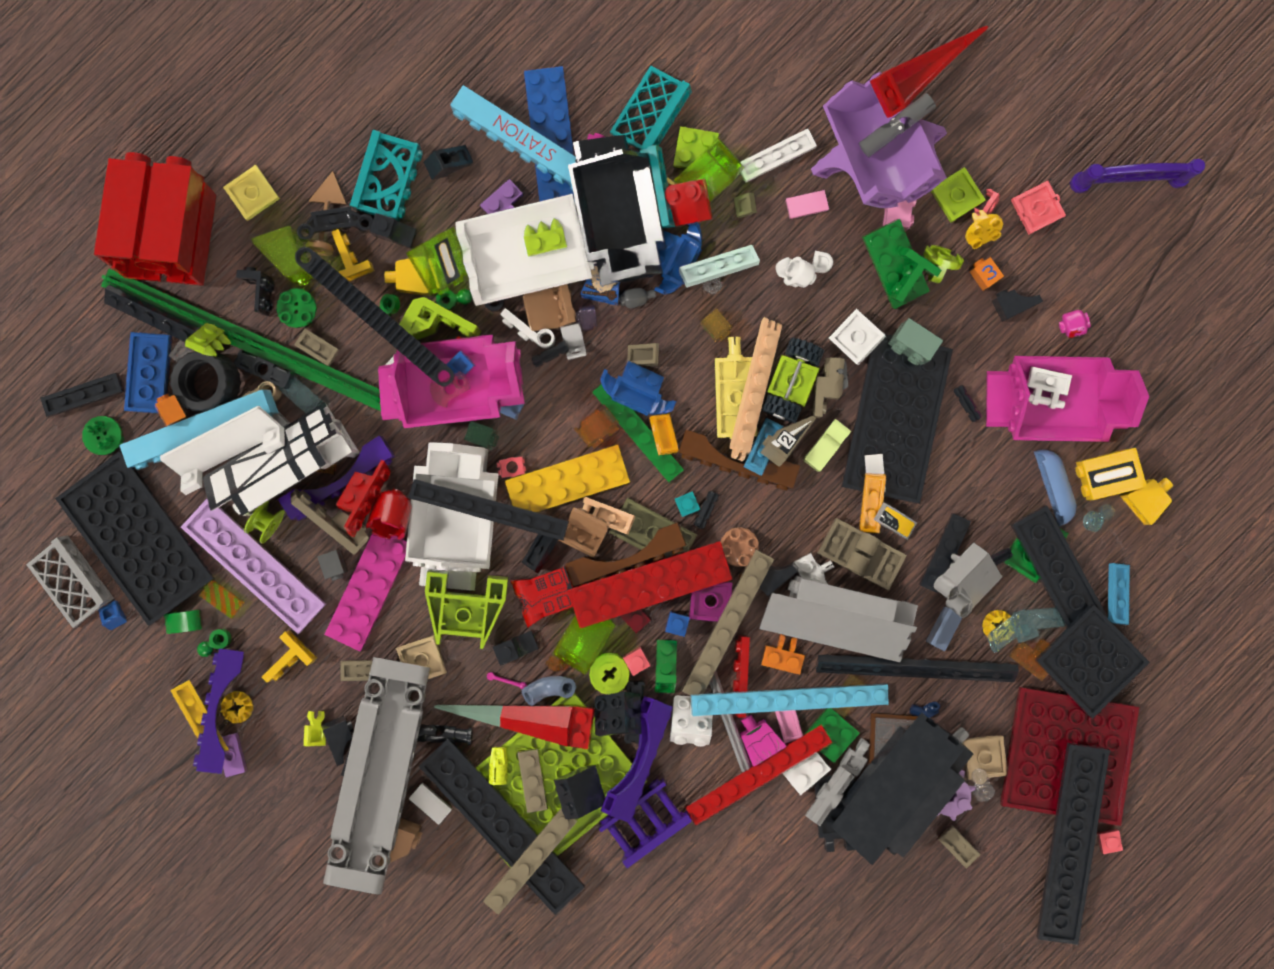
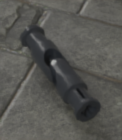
(428, 733)

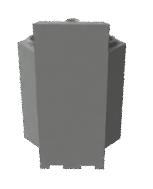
(841, 618)

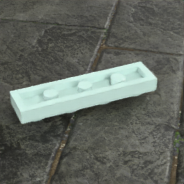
(719, 266)

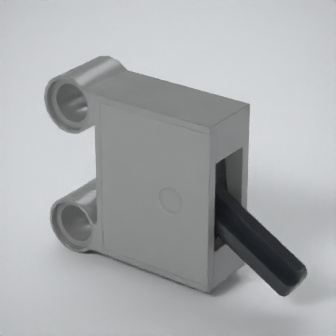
(970, 578)

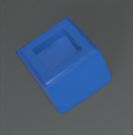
(112, 615)

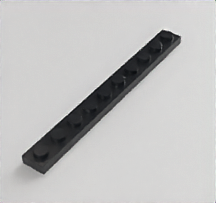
(917, 668)

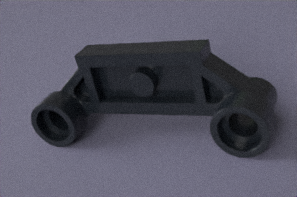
(332, 220)

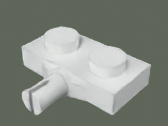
(812, 570)

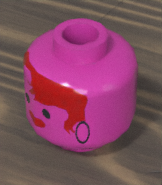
(1074, 323)

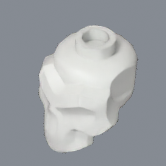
(796, 272)

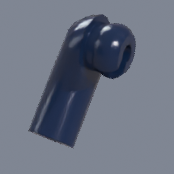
(929, 710)

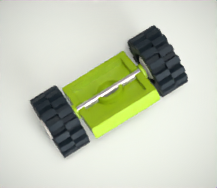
(793, 380)

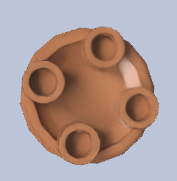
(739, 546)

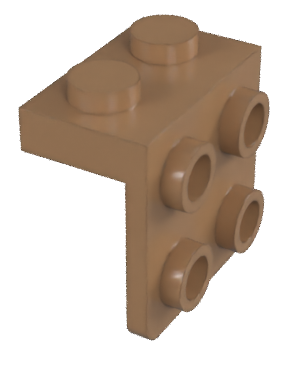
(549, 308)
(585, 531)

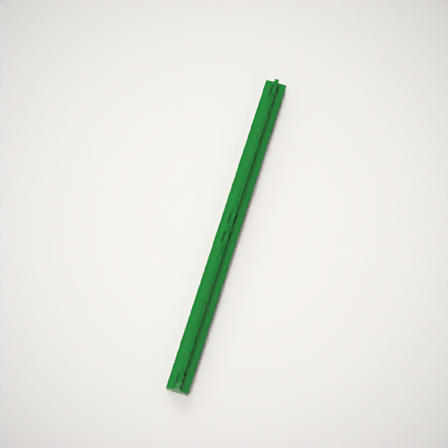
(270, 351)

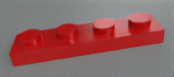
(741, 666)

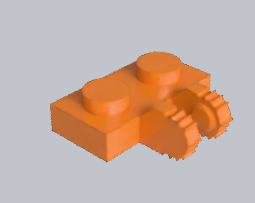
(783, 659)

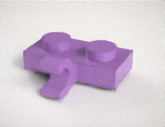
(502, 198)

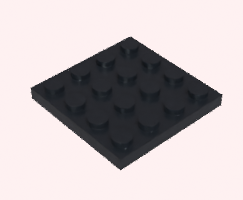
(1092, 661)

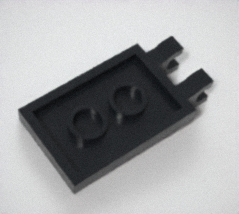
(825, 830)

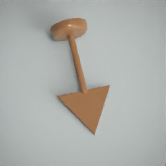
(329, 194)

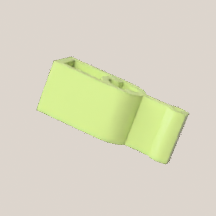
(826, 445)

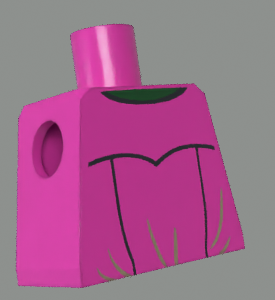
(760, 740)

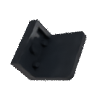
(264, 287)
(618, 714)

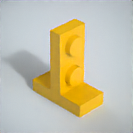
(349, 259)
(297, 648)

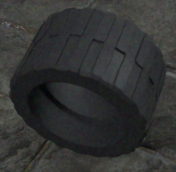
(183, 381)

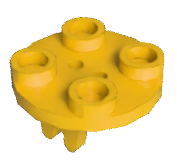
(984, 229)

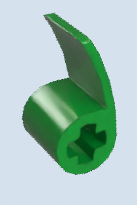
(183, 621)

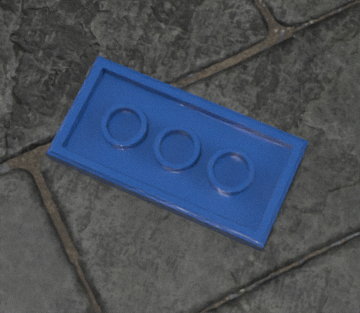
(147, 371)

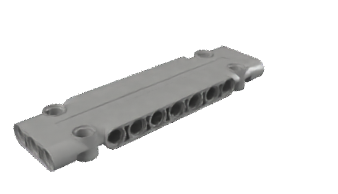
(376, 776)

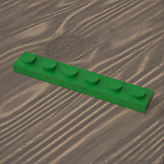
(640, 435)

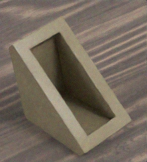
(644, 354)

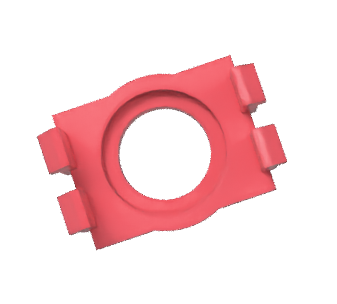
(991, 204)
(503, 470)

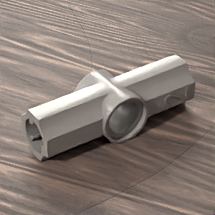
(829, 795)

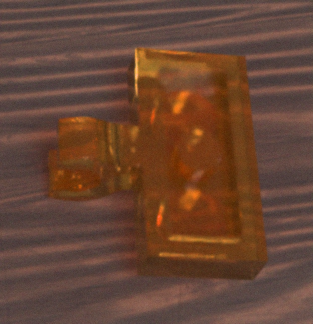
(1026, 657)

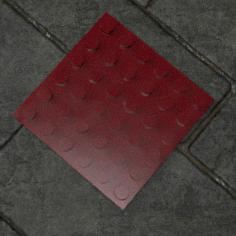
(1038, 748)

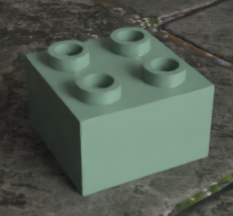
(915, 342)

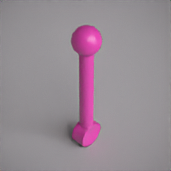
(490, 676)

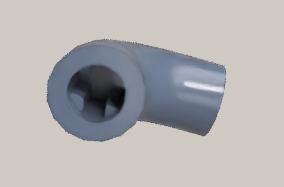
(548, 687)

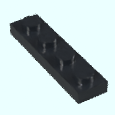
(82, 395)
(948, 544)

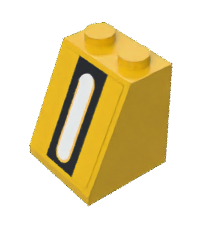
(1110, 474)

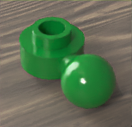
(463, 297)
(390, 304)
(205, 648)

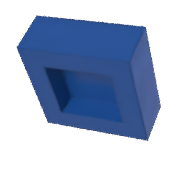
(461, 363)

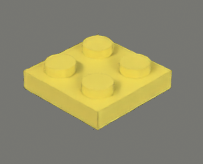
(251, 192)

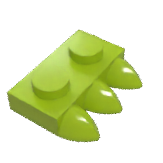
(545, 239)
(207, 340)

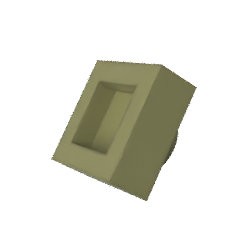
(745, 205)

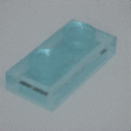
(301, 395)

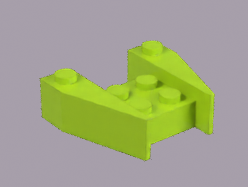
(460, 612)

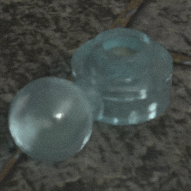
(1094, 520)

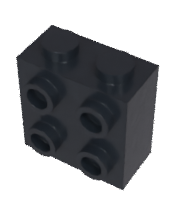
(580, 792)

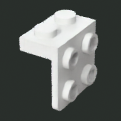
(687, 727)

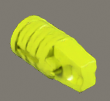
(498, 766)

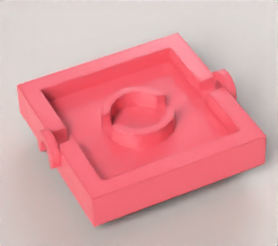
(1038, 207)

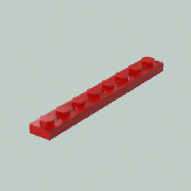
(759, 775)

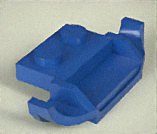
(678, 253)
(637, 390)

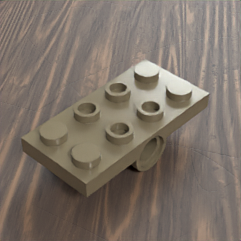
(862, 554)

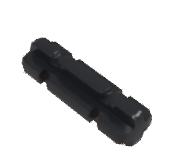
(550, 354)
(967, 403)
(706, 509)

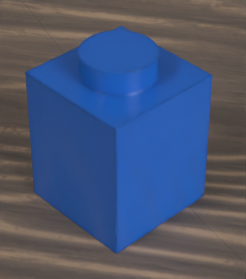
(677, 623)

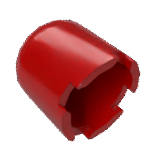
(390, 514)

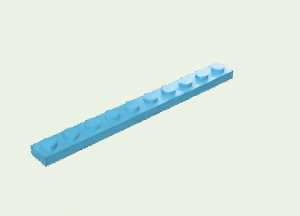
(789, 699)

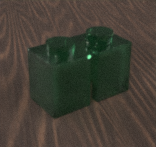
(481, 435)

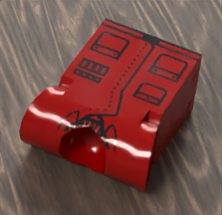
(543, 594)

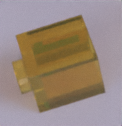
(716, 325)

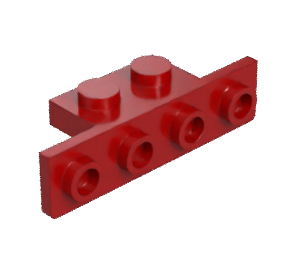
(360, 496)

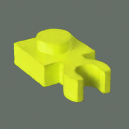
(313, 733)

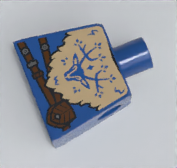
(594, 291)

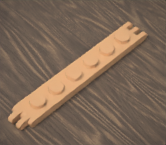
(755, 389)

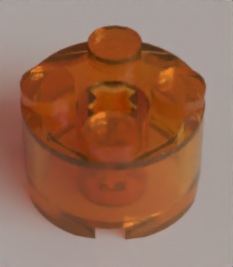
(596, 426)

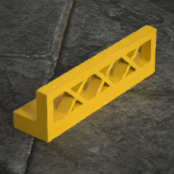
(192, 708)

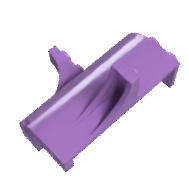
(896, 172)

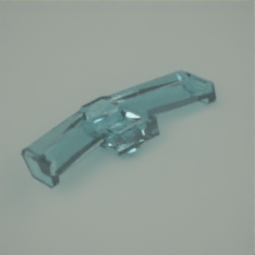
(1024, 626)

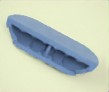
(1056, 485)

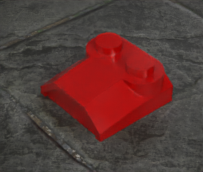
(689, 202)

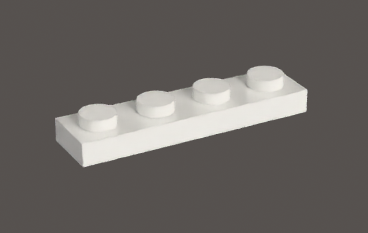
(777, 155)

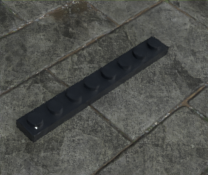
(488, 509)

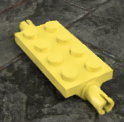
(730, 384)

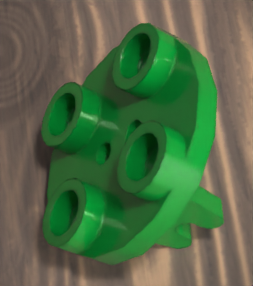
(306, 308)
(107, 443)

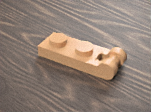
(615, 518)

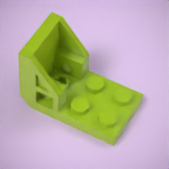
(418, 325)

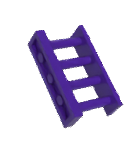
(663, 831)

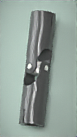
(894, 127)

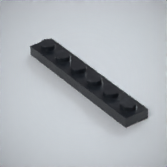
(148, 313)

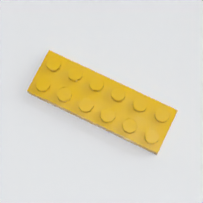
(568, 480)

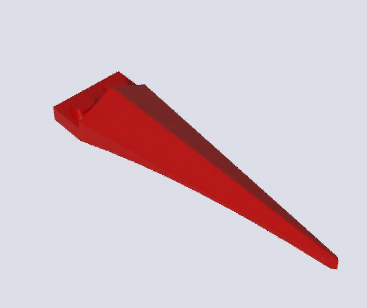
(902, 83)

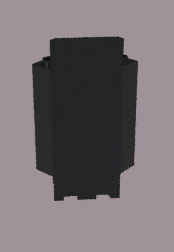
(617, 209)
(902, 790)

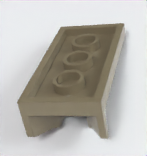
(332, 526)

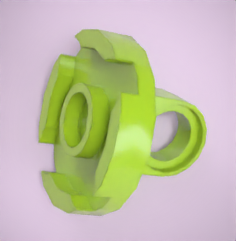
(942, 259)

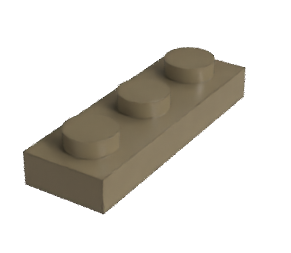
(532, 780)

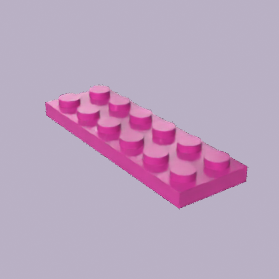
(367, 591)

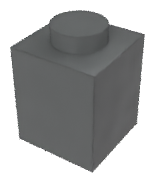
(332, 565)

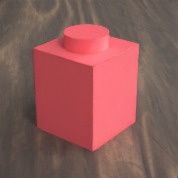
(636, 660)

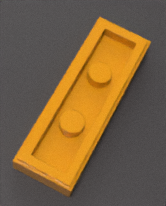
(872, 501)

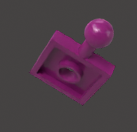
(701, 611)

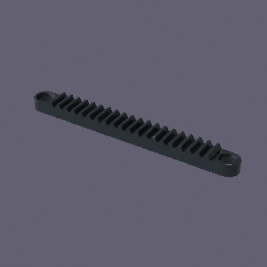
(374, 316)

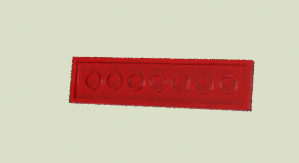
(649, 584)

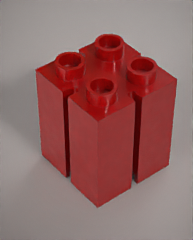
(155, 220)

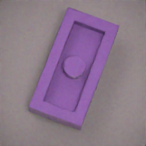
(234, 759)

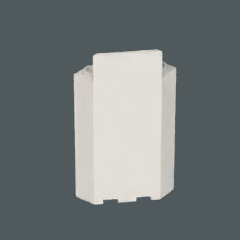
(498, 256)

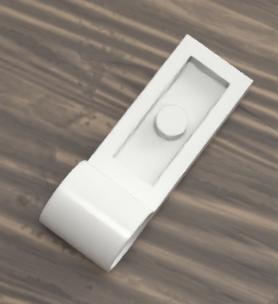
(525, 332)

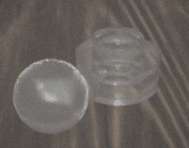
(984, 789)

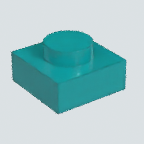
(687, 504)

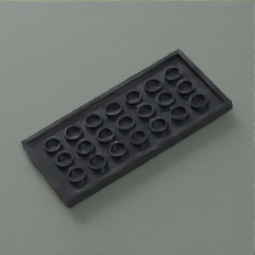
(897, 420)
(135, 538)

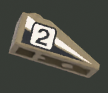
(783, 442)

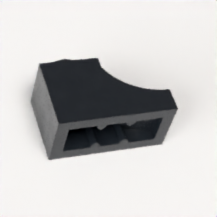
(446, 161)
(393, 231)
(1011, 303)
(777, 576)
(515, 647)
(337, 735)

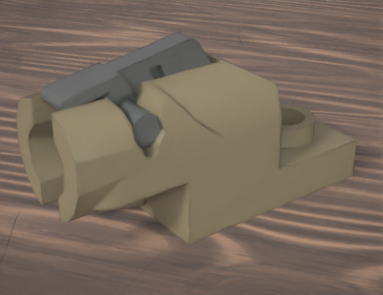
(829, 386)

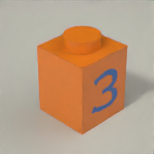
(986, 273)

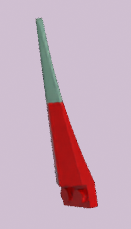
(557, 724)

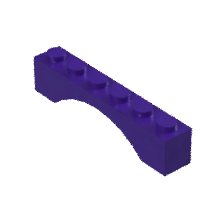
(367, 462)
(211, 753)
(623, 798)

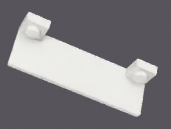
(222, 444)

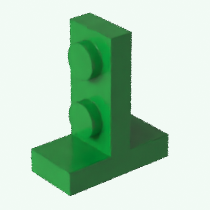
(912, 273)
(666, 666)

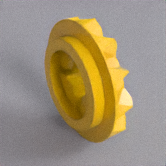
(995, 617)
(241, 699)

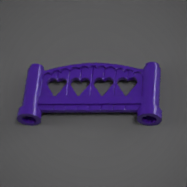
(1176, 173)

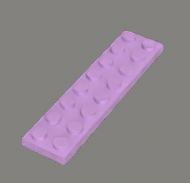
(254, 566)

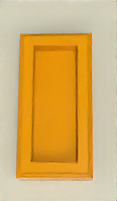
(664, 434)

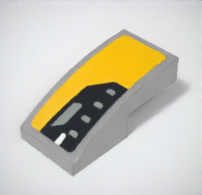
(895, 521)

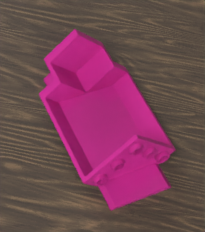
(493, 383)
(1094, 406)

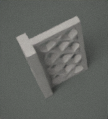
(80, 571)

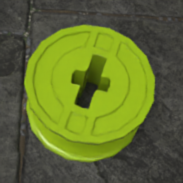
(264, 521)
(611, 684)

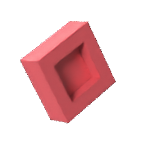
(1110, 841)

